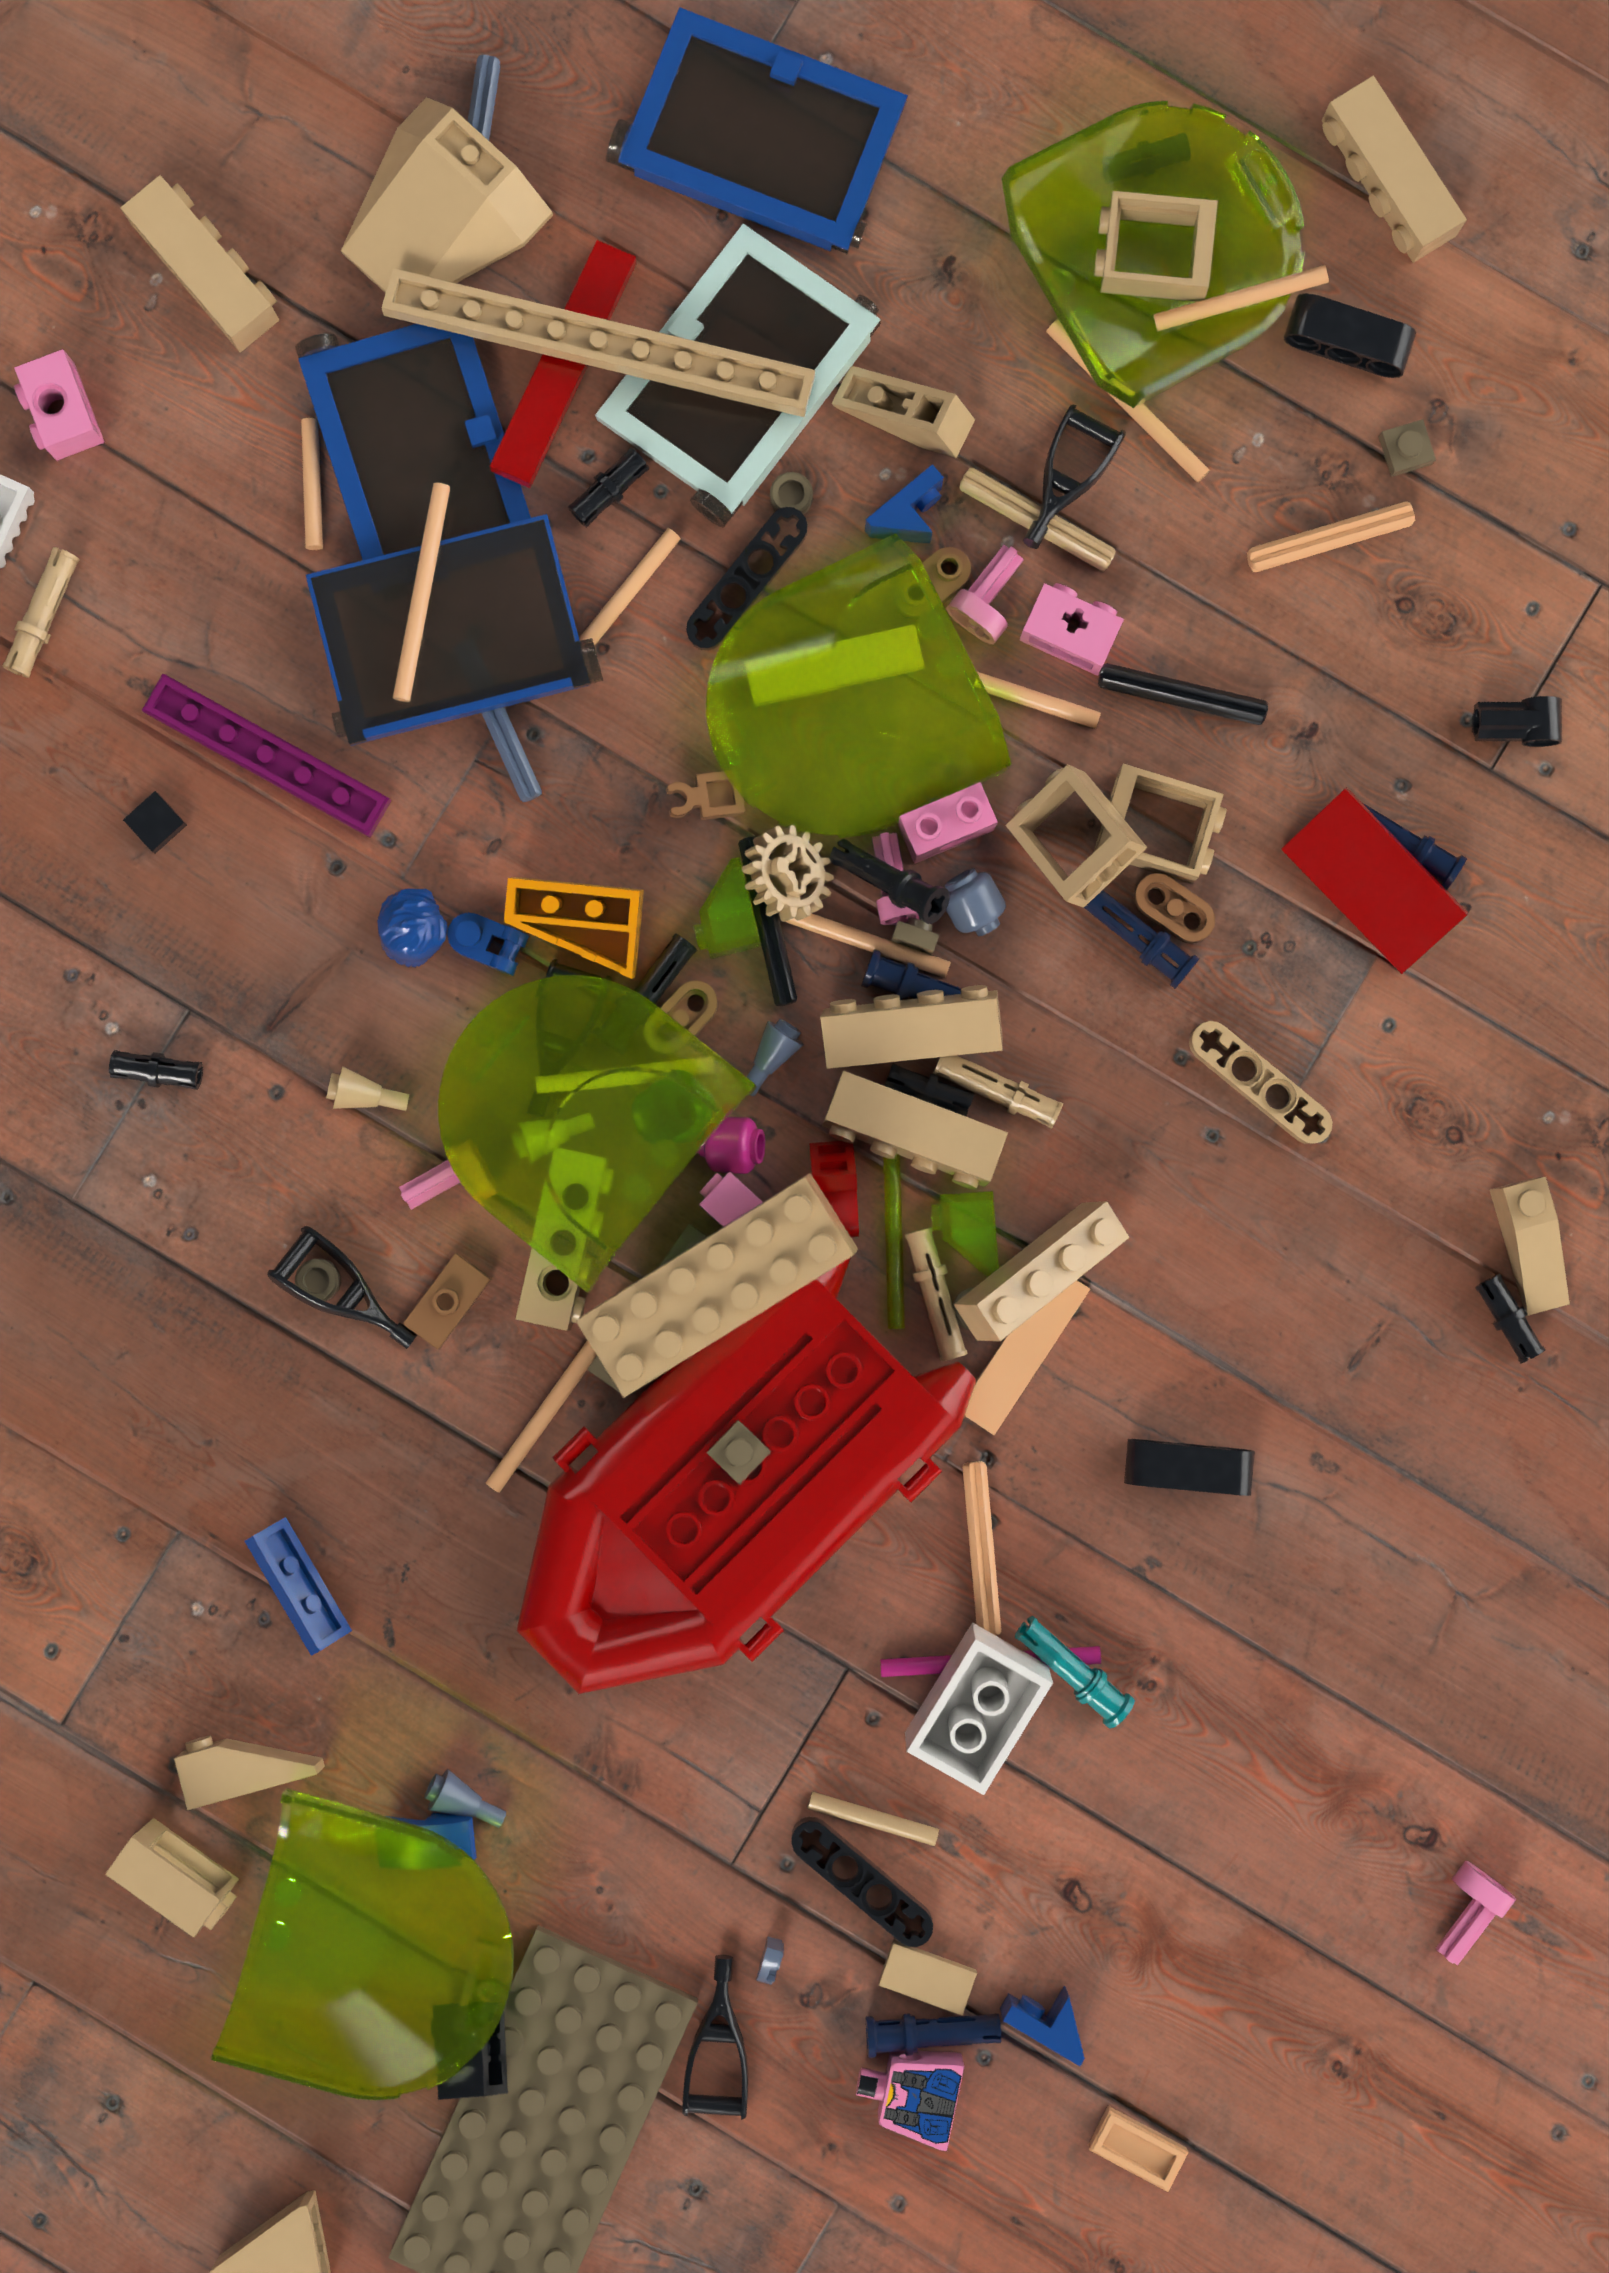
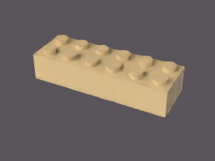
(717, 1285)

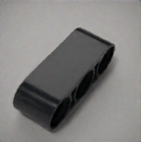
(1349, 335)
(1189, 1467)

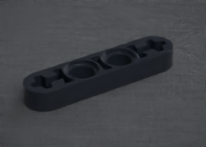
(741, 574)
(858, 1885)

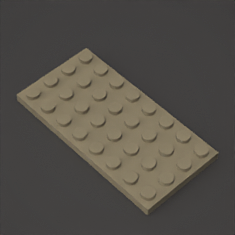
(536, 2166)

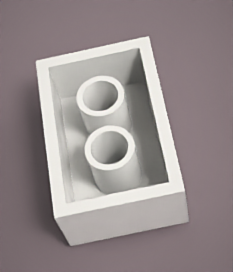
(978, 1708)

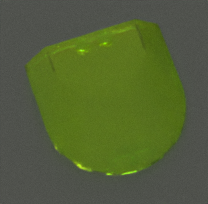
(1164, 151)
(851, 699)
(578, 1113)
(368, 1957)

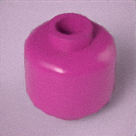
(734, 1146)

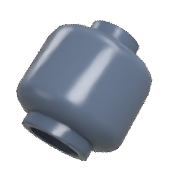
(974, 902)

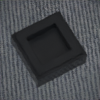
(155, 822)

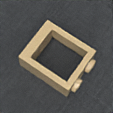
(1164, 210)
(1211, 819)
(1098, 868)
(174, 1878)

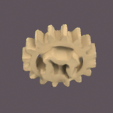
(787, 873)

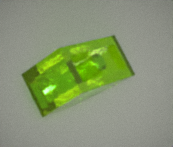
(727, 916)
(969, 1228)

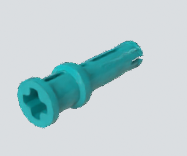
(1088, 1684)

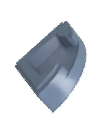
(770, 1960)

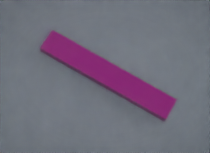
(266, 755)

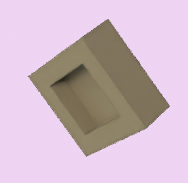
(1407, 448)
(916, 935)
(738, 1452)

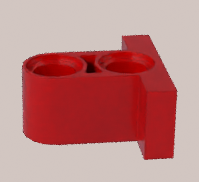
(836, 1175)

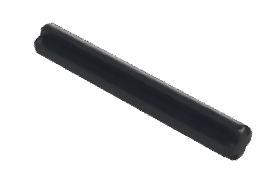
(1183, 694)
(771, 942)

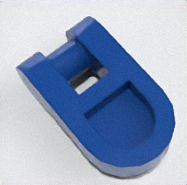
(473, 934)

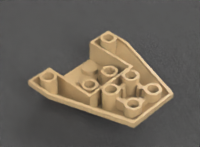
(442, 203)

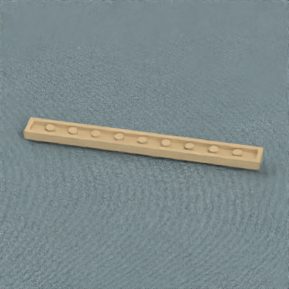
(598, 342)

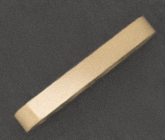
(1264, 1077)

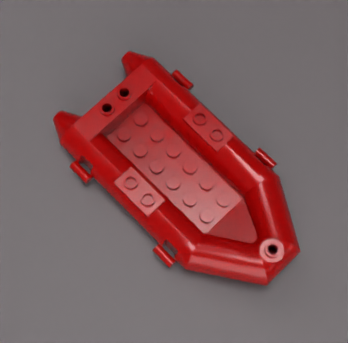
(665, 1560)

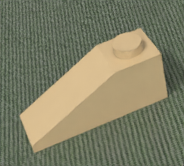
(906, 409)
(1532, 1243)
(234, 1768)

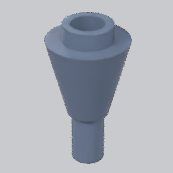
(775, 1048)
(452, 1796)

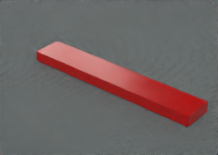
(558, 379)

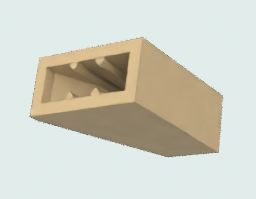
(283, 2244)

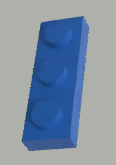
(298, 1586)

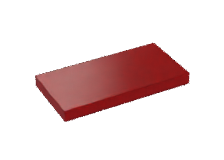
(1374, 880)

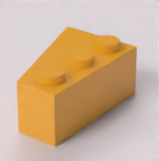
(580, 917)

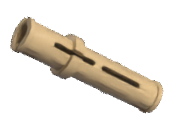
(40, 613)
(999, 1089)
(935, 1293)

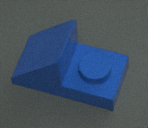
(900, 513)
(1055, 2031)

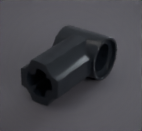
(1532, 721)

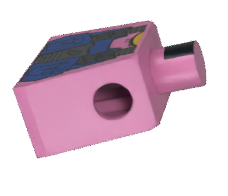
(916, 2094)

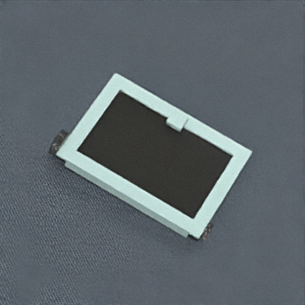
(757, 305)

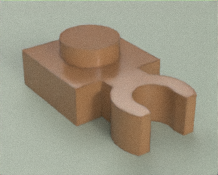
(711, 795)

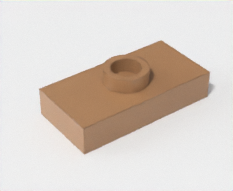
(447, 1301)

